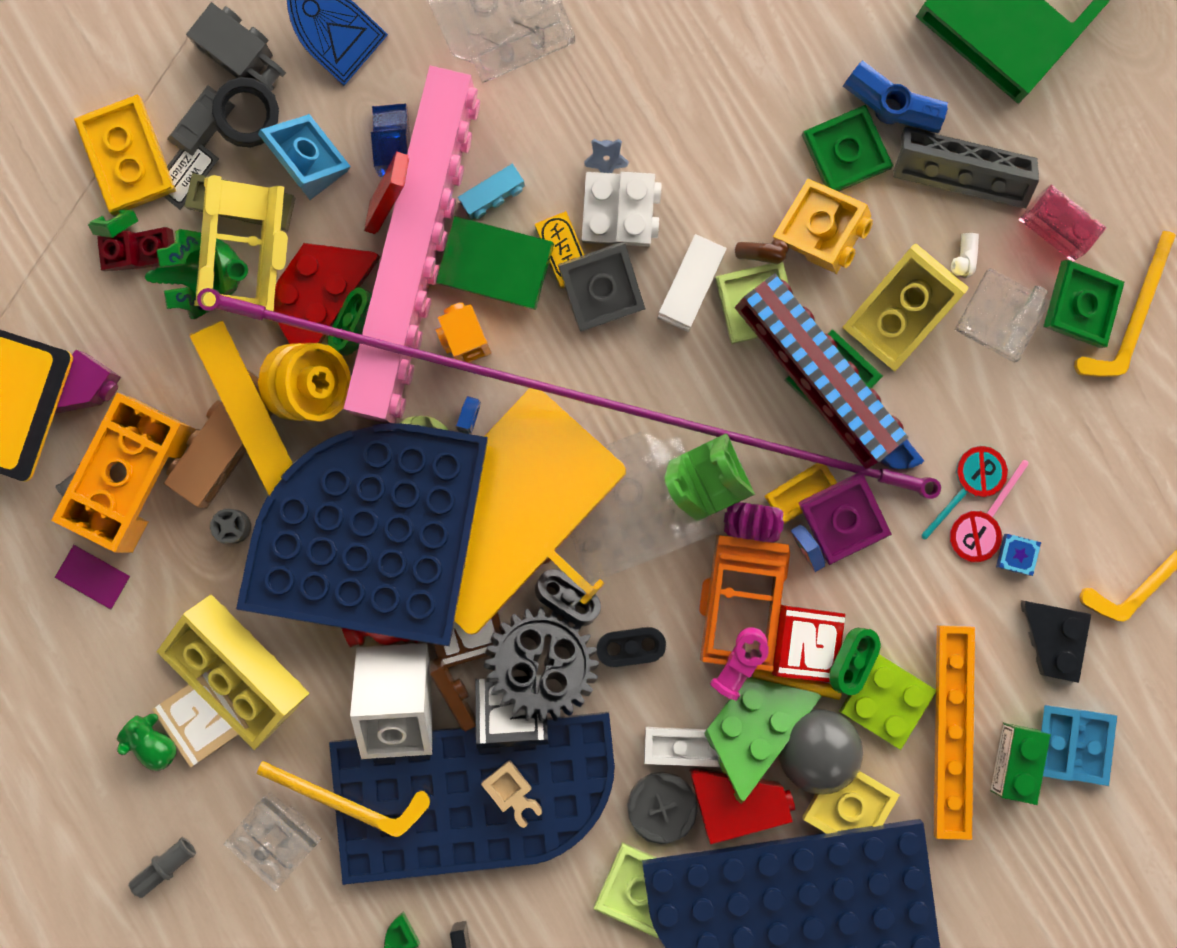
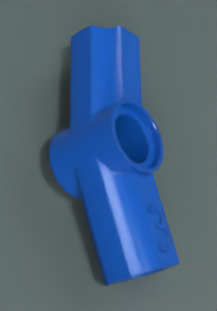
(914, 110)

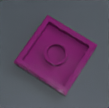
(845, 518)

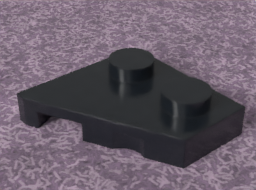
(1058, 639)

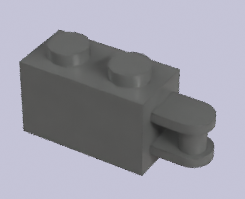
(233, 46)

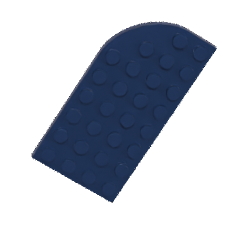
(463, 823)
(799, 892)

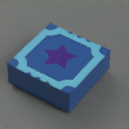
(1018, 554)

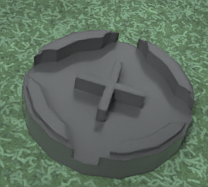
(662, 807)

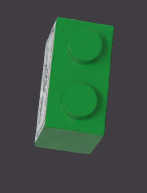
(1020, 763)

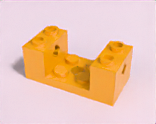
(142, 442)

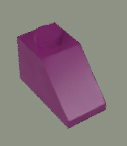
(87, 384)

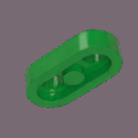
(352, 319)
(853, 663)

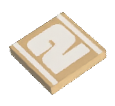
(195, 724)

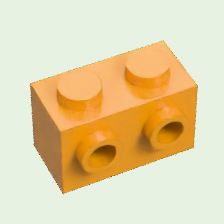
(462, 333)

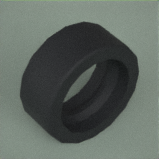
(238, 86)

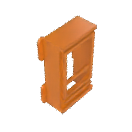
(745, 557)

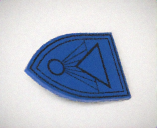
(335, 34)

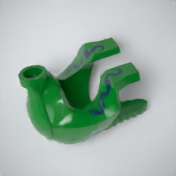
(180, 266)

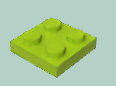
(889, 702)

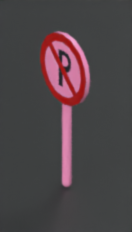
(977, 534)

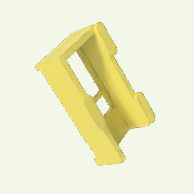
(251, 203)

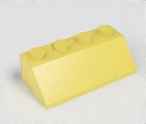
(240, 667)

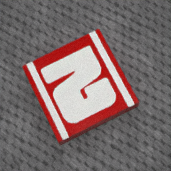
(807, 643)

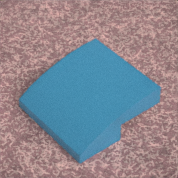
(1079, 744)

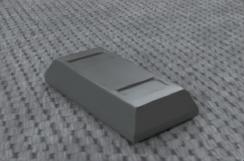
(197, 124)

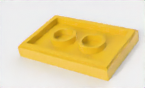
(125, 154)

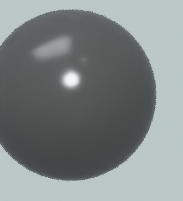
(822, 752)

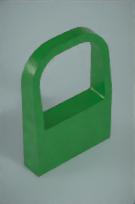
(1007, 39)

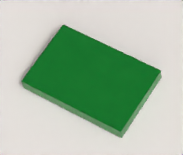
(495, 263)

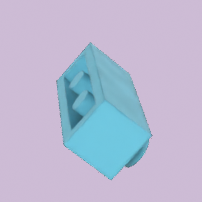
(492, 192)

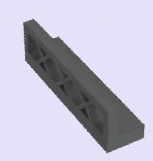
(967, 170)

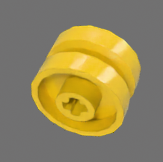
(304, 382)

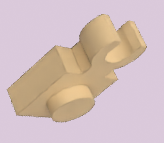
(509, 789)

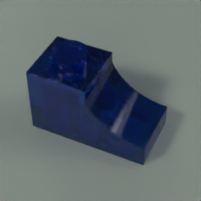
(389, 134)

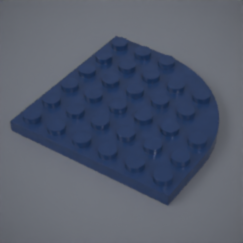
(369, 533)

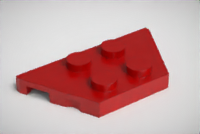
(318, 285)

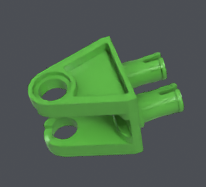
(707, 479)

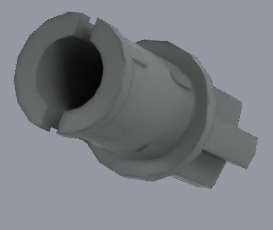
(162, 867)

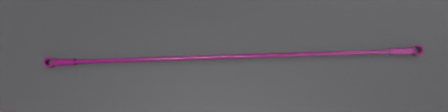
(259, 312)

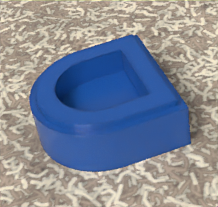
(468, 415)

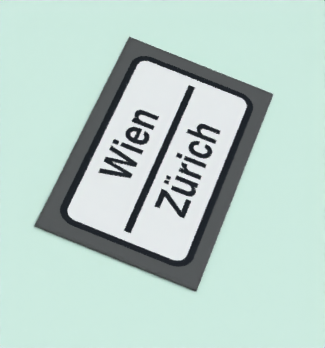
(181, 170)

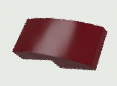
(132, 249)

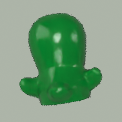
(149, 746)

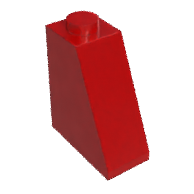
(727, 818)

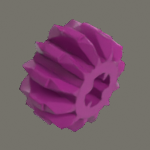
(754, 522)

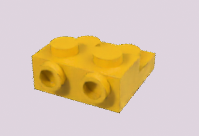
(825, 226)

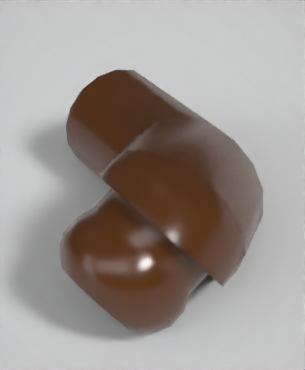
(764, 252)

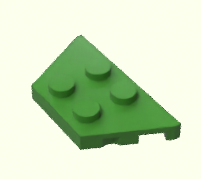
(756, 729)

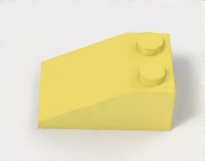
(905, 307)

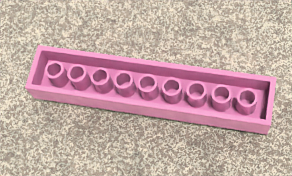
(413, 244)

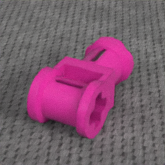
(741, 663)

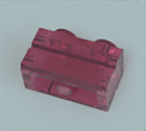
(1062, 223)

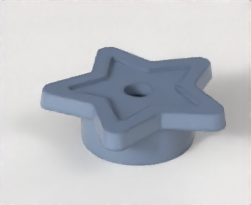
(606, 148)

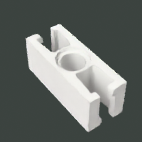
(691, 283)

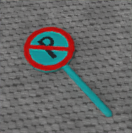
(980, 473)

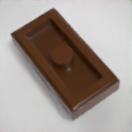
(453, 692)

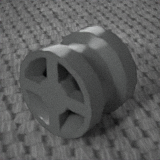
(224, 522)

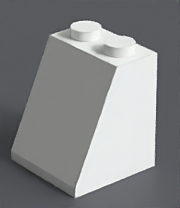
(392, 701)

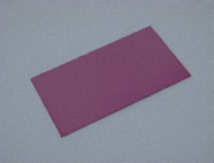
(92, 576)

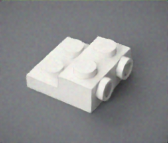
(620, 208)

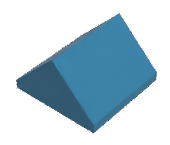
(305, 153)

